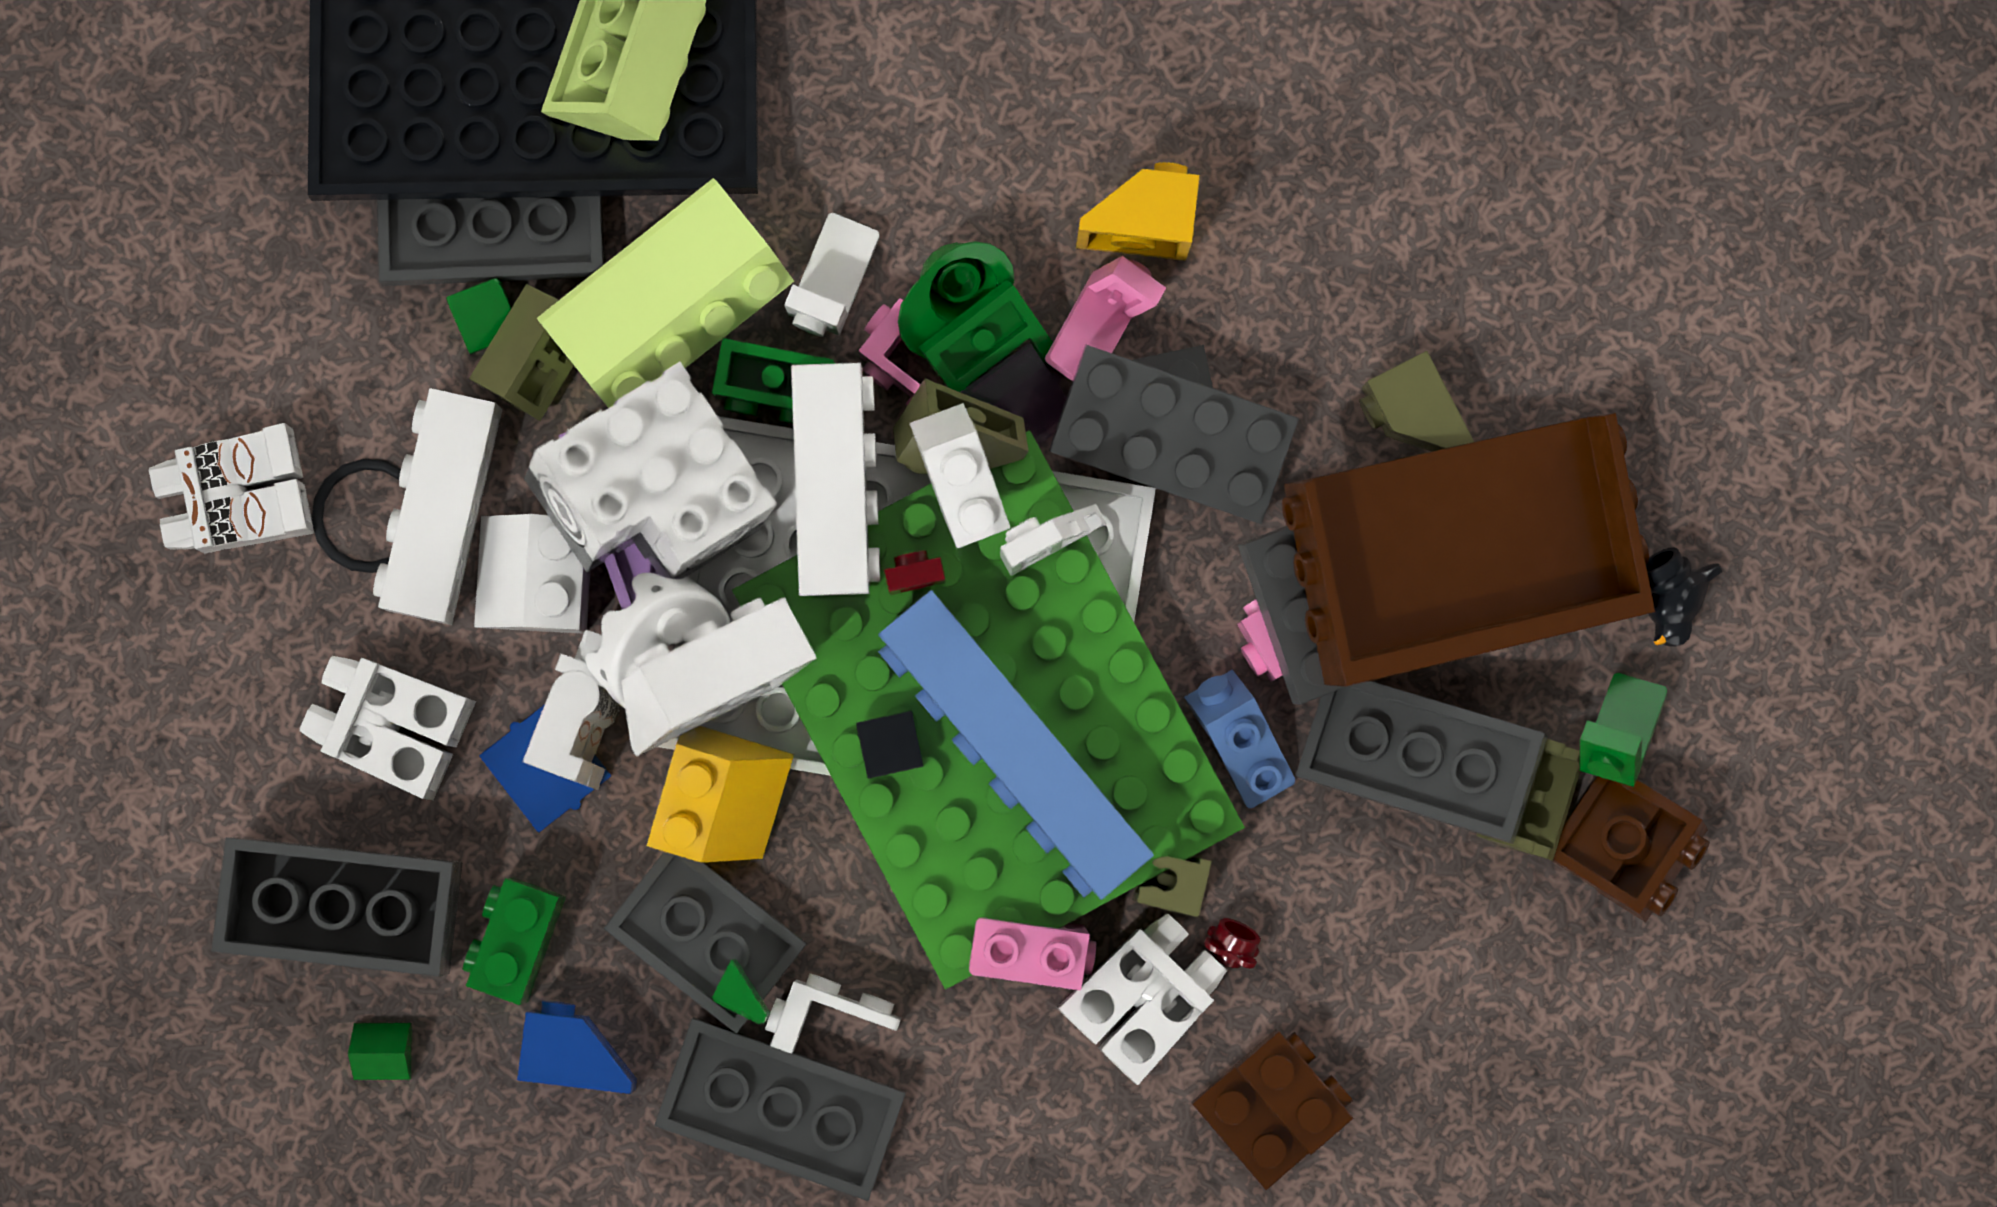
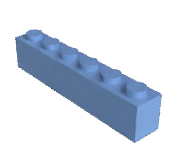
(1015, 745)

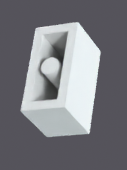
(960, 475)

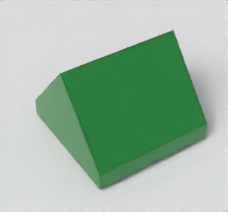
(381, 1051)

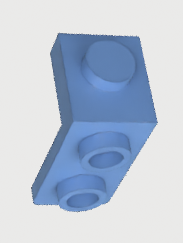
(1241, 738)

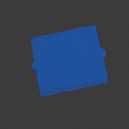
(536, 792)

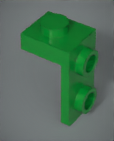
(1623, 730)

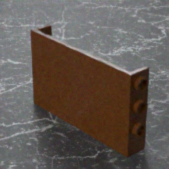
(1468, 549)

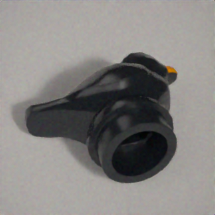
(1676, 594)

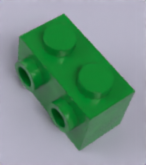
(758, 376)
(514, 940)

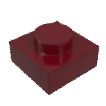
(914, 572)

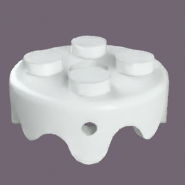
(659, 615)

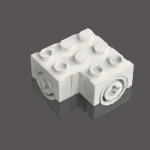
(651, 477)

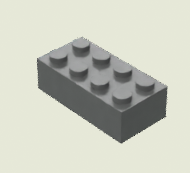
(337, 906)

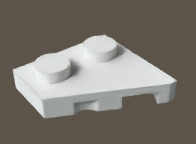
(1033, 542)

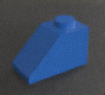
(570, 1052)

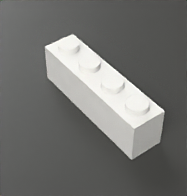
(831, 479)
(438, 506)

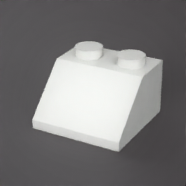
(529, 577)

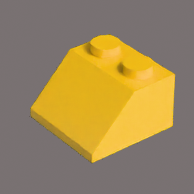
(1145, 215)
(719, 797)

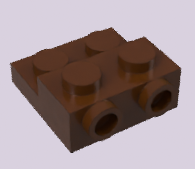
(1631, 845)
(1274, 1107)

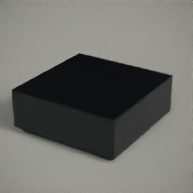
(889, 744)

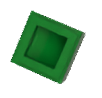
(480, 313)
(740, 995)

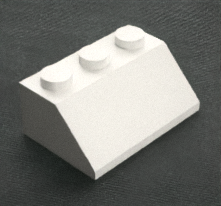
(712, 672)

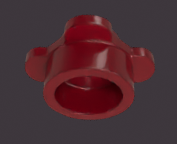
(1233, 943)

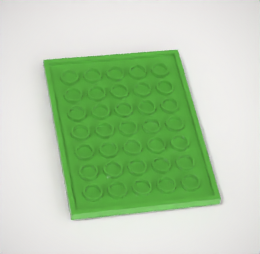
(1072, 658)

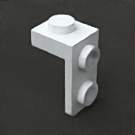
(832, 276)
(789, 1016)

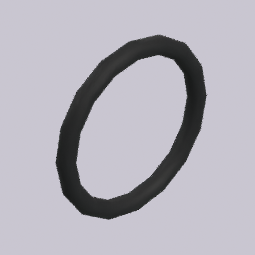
(318, 511)

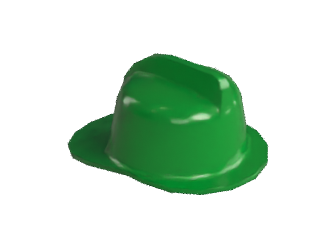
(948, 286)

